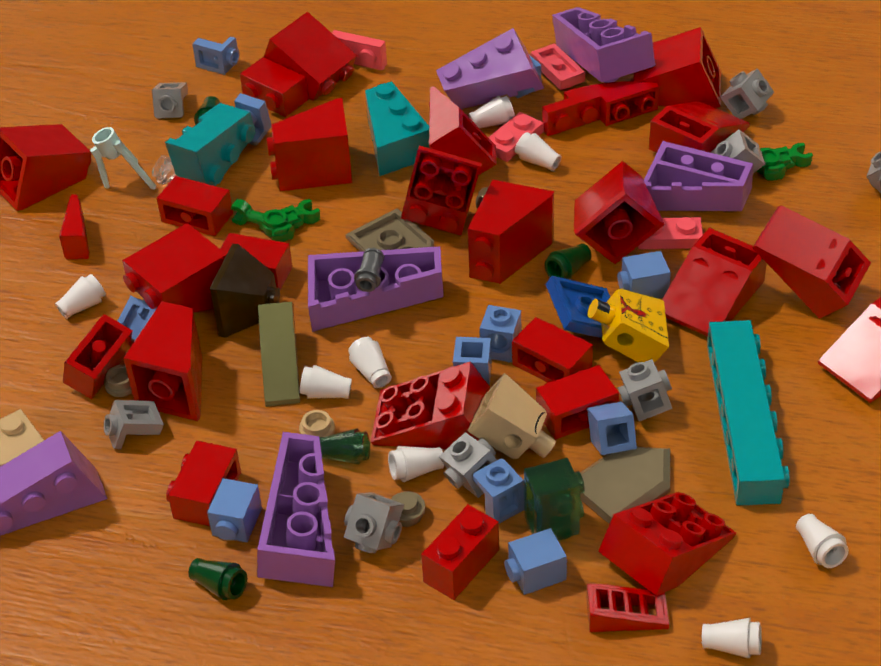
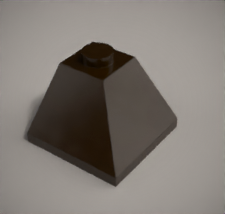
(239, 289)

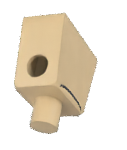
(511, 420)

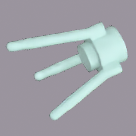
(110, 146)

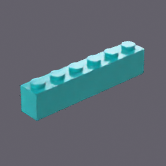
(745, 414)

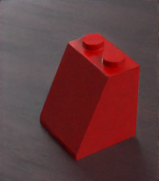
(312, 52)
(684, 70)
(311, 148)
(39, 163)
(616, 213)
(509, 230)
(175, 269)
(167, 362)

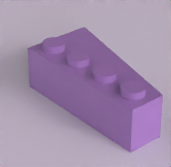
(602, 45)
(406, 280)
(296, 523)

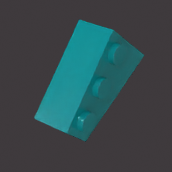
(394, 128)
(212, 144)

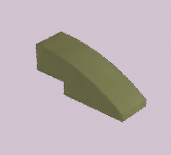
(279, 354)

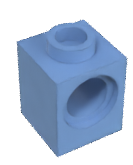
(502, 327)

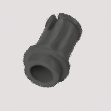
(368, 276)

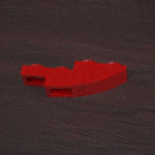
(604, 102)

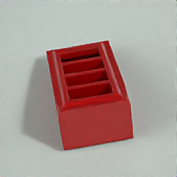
(73, 231)
(612, 620)

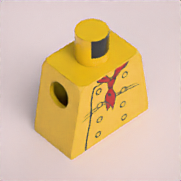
(632, 324)

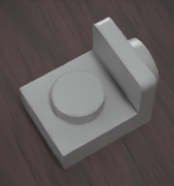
(169, 99)
(132, 419)

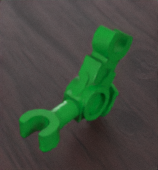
(781, 159)
(275, 222)

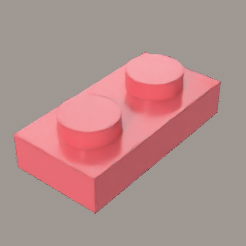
(369, 51)
(558, 66)
(508, 135)
(675, 234)

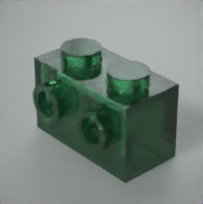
(553, 498)

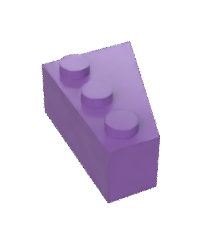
(490, 71)
(697, 180)
(46, 484)

